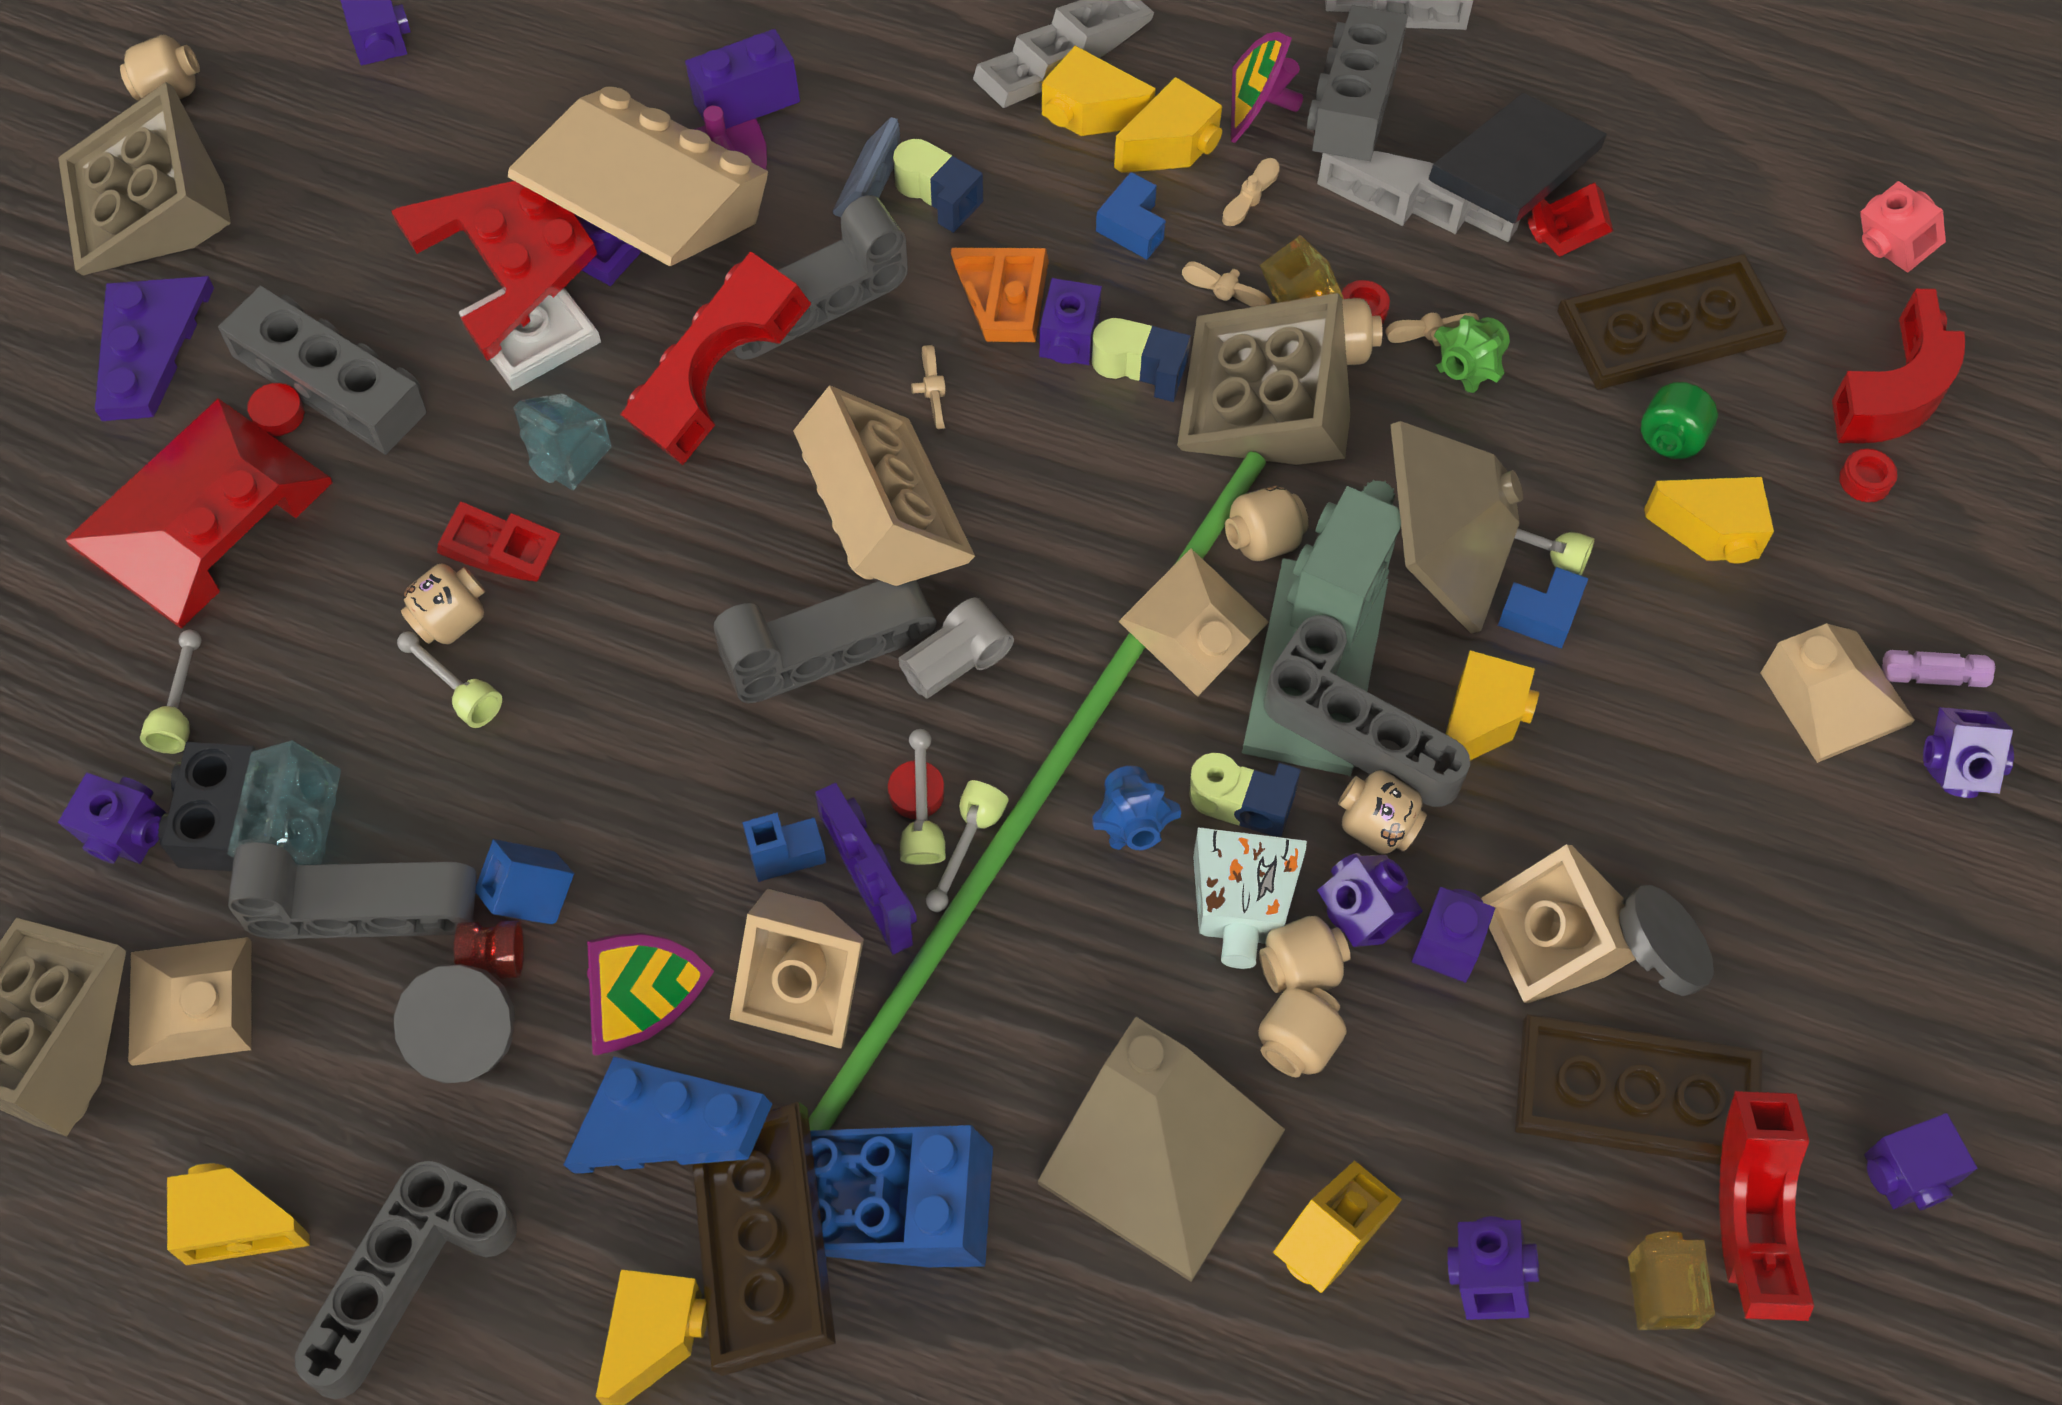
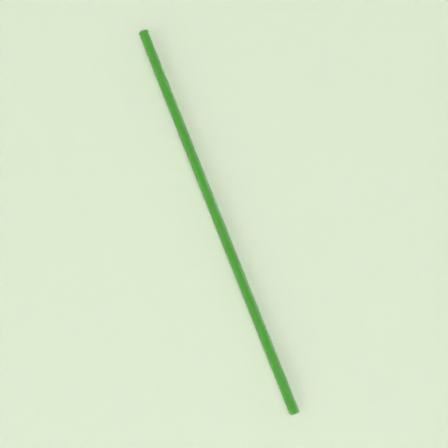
(1012, 830)

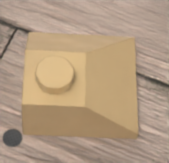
(1193, 622)
(1833, 690)
(1558, 925)
(797, 969)
(190, 1001)

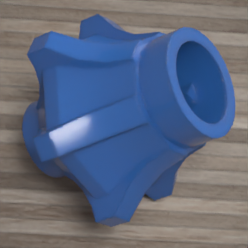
(1134, 809)

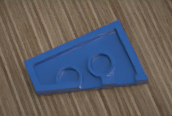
(665, 1116)

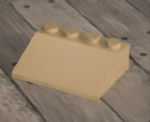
(642, 176)

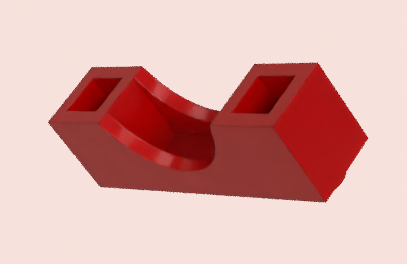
(749, 307)

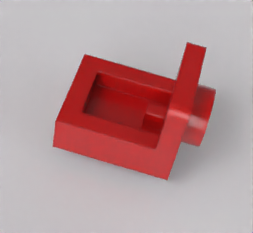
(1571, 220)

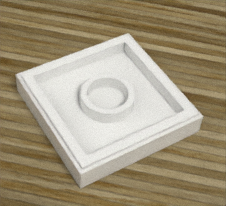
(551, 337)

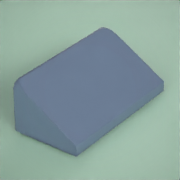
(871, 167)

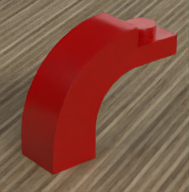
(1895, 402)
(1757, 1204)

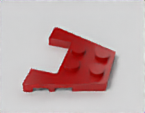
(521, 237)

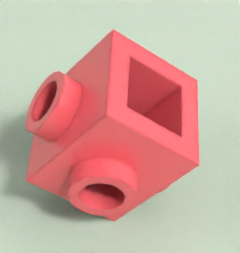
(1902, 226)

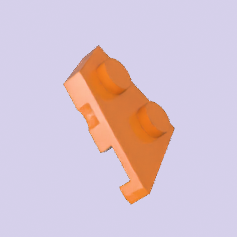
(1004, 289)

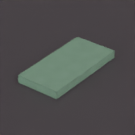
(1265, 736)

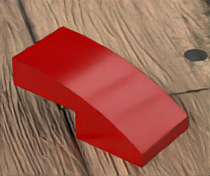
(498, 546)

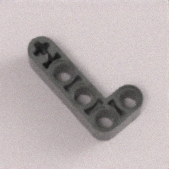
(847, 273)
(819, 639)
(1370, 717)
(295, 901)
(398, 1281)

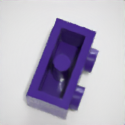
(744, 78)

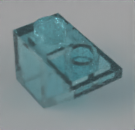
(561, 438)

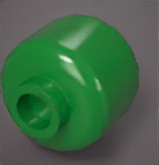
(1679, 416)

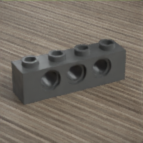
(1357, 82)
(324, 368)

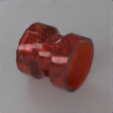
(491, 948)

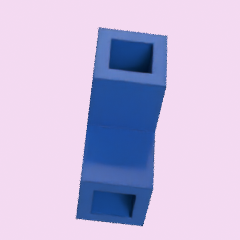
(1128, 217)
(1547, 614)
(782, 849)

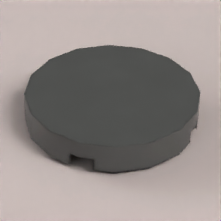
(1666, 939)
(454, 1023)

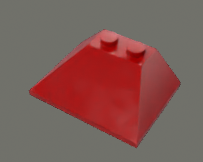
(192, 508)

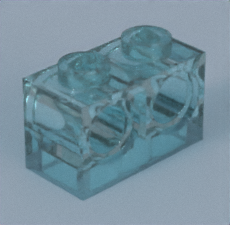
(287, 802)

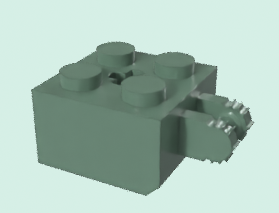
(1348, 559)

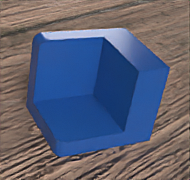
(524, 882)

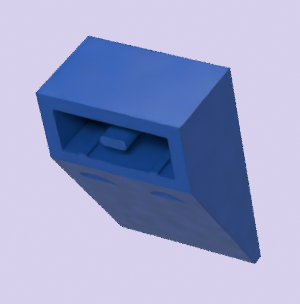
(904, 1194)

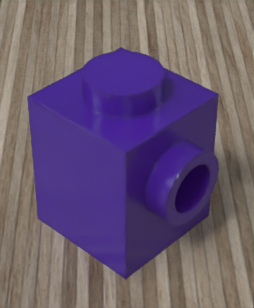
(376, 29)
(1069, 321)
(1454, 933)
(1920, 1163)

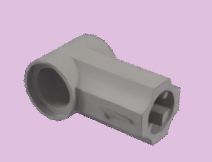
(967, 640)

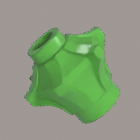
(1473, 351)

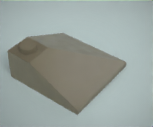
(141, 187)
(1269, 383)
(1454, 518)
(54, 1021)
(1161, 1150)

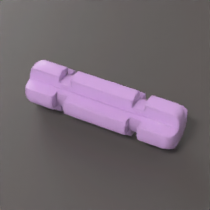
(1938, 668)

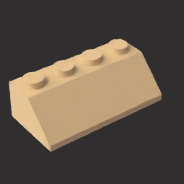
(880, 490)

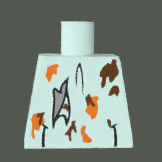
(1244, 888)

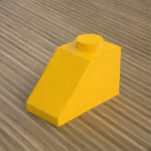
(1092, 95)
(1169, 131)
(1714, 516)
(1490, 703)
(223, 1217)
(1336, 1226)
(648, 1332)

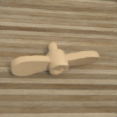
(1251, 192)
(1223, 286)
(1409, 330)
(932, 386)

